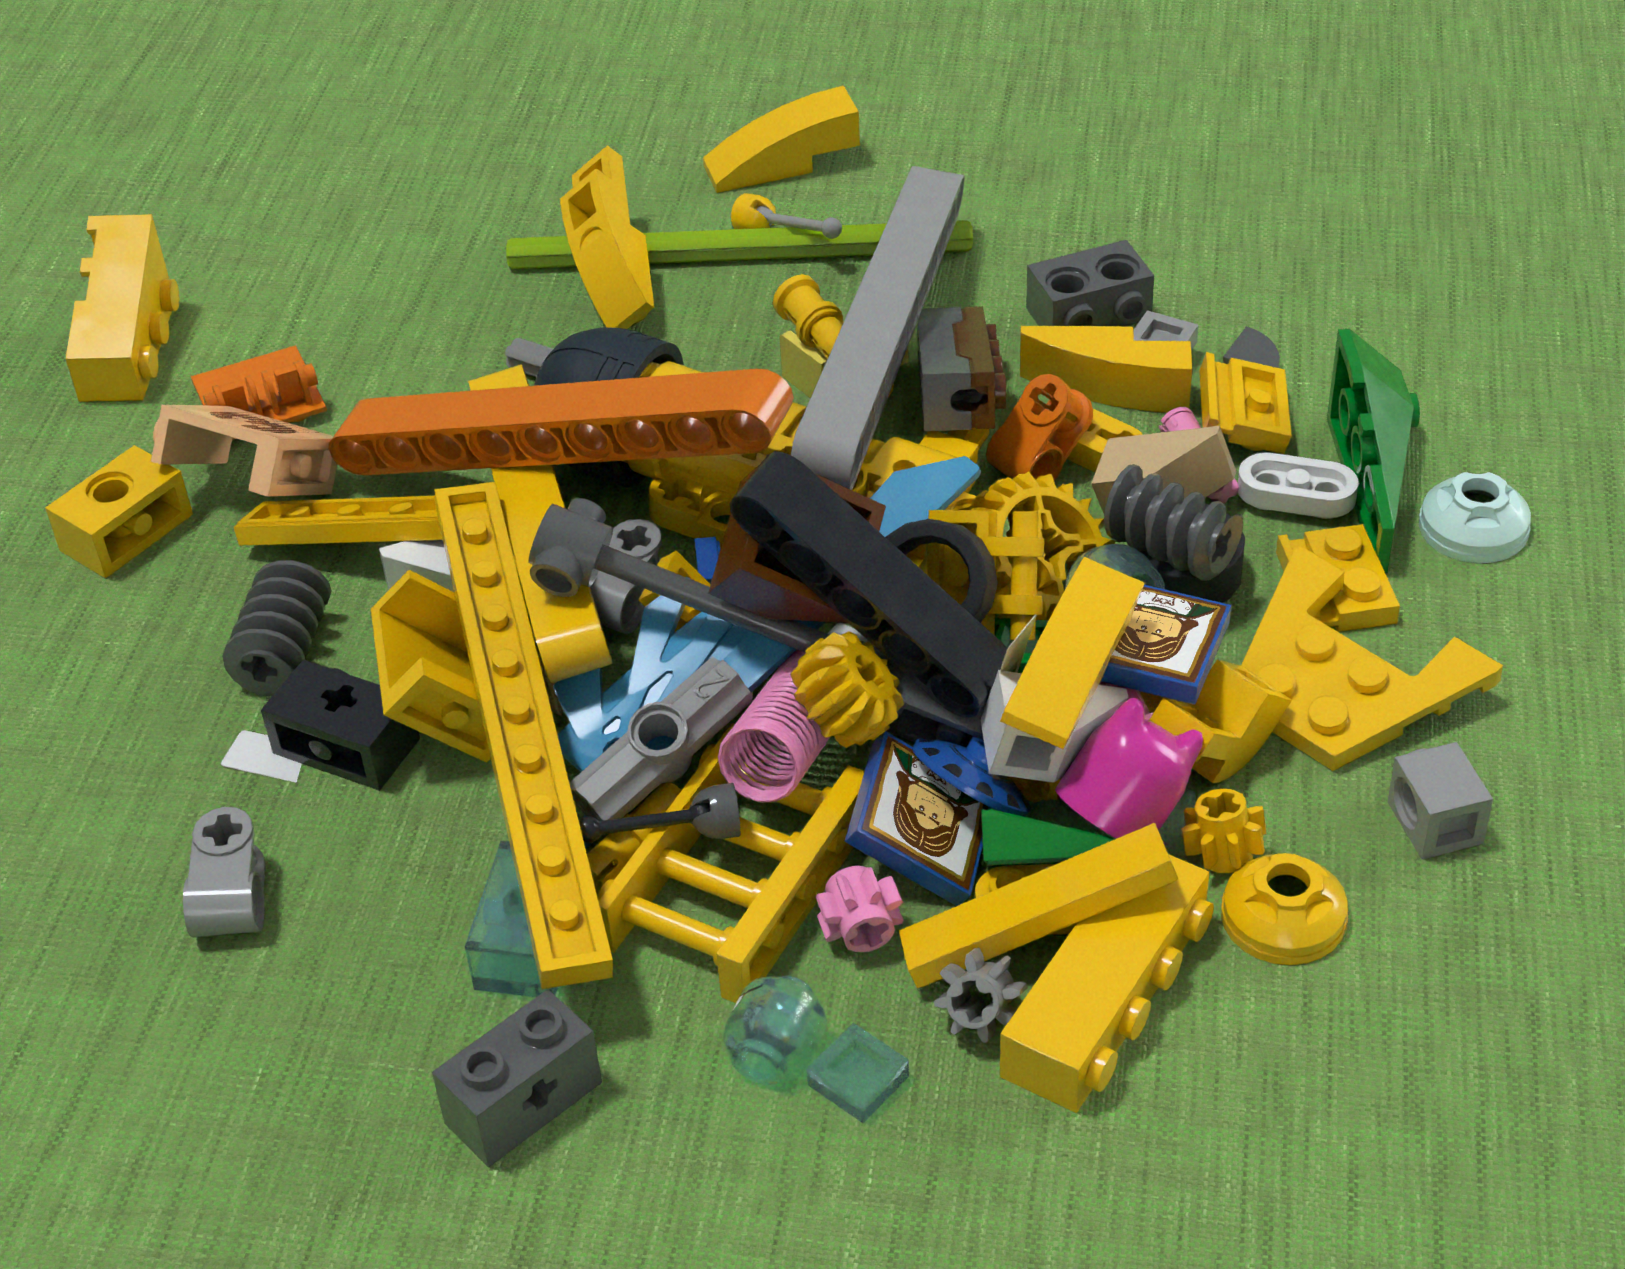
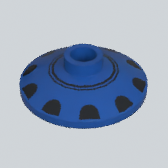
(969, 773)

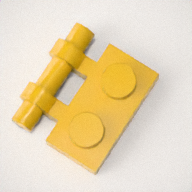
(1024, 546)

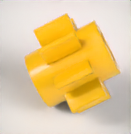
(1223, 830)

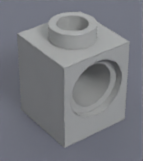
(1439, 800)

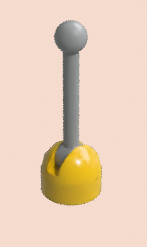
(764, 215)

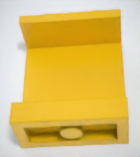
(427, 664)

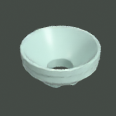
(1475, 529)

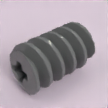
(1170, 525)
(276, 625)

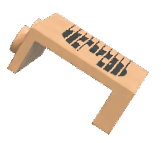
(286, 459)

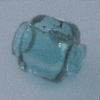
(774, 1029)

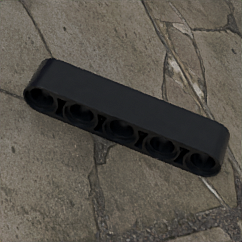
(869, 583)

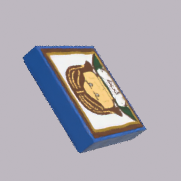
(1169, 644)
(917, 821)

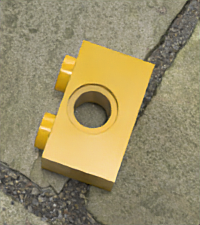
(119, 511)

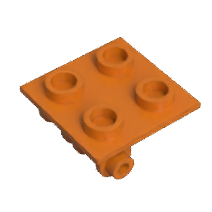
(267, 385)

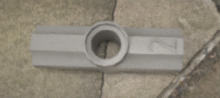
(688, 714)

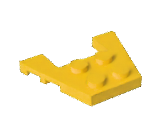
(1339, 691)

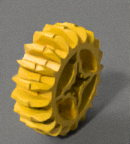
(1062, 523)

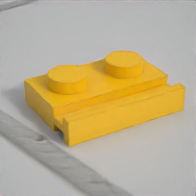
(1246, 403)
(1367, 593)

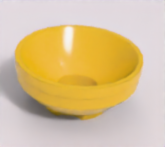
(1281, 926)

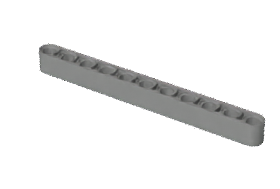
(878, 328)

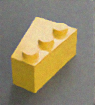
(125, 310)

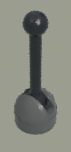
(712, 813)

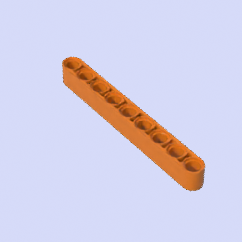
(565, 423)

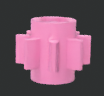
(859, 909)

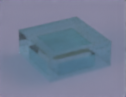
(858, 1072)

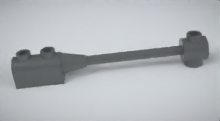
(575, 547)

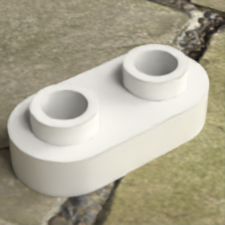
(1297, 485)

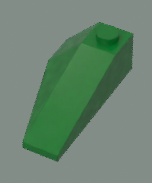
(1371, 430)

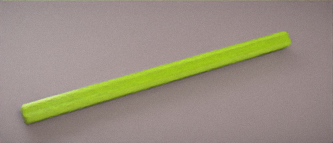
(729, 245)

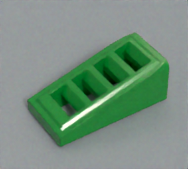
(1028, 841)

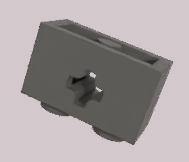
(517, 1077)

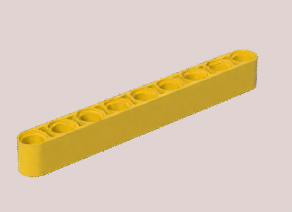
(564, 627)

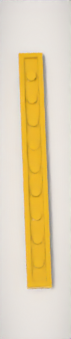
(523, 741)

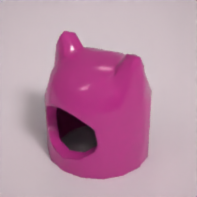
(1129, 772)

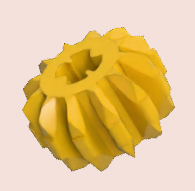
(847, 689)

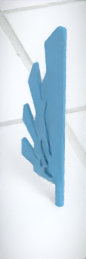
(669, 658)

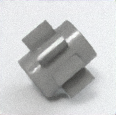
(972, 1011)

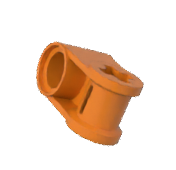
(1038, 434)

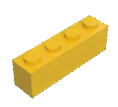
(1101, 990)

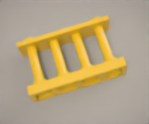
(774, 904)

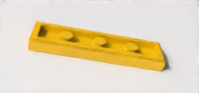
(340, 521)
(1039, 904)

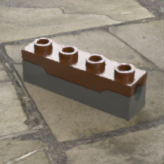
(959, 369)

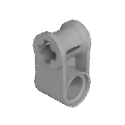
(615, 598)
(224, 876)

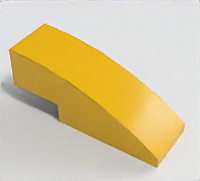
(785, 141)
(1110, 365)
(1072, 653)

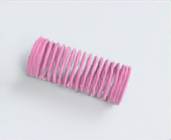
(769, 715)

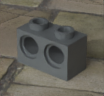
(1090, 288)

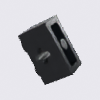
(336, 725)

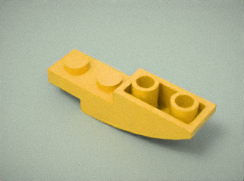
(604, 244)

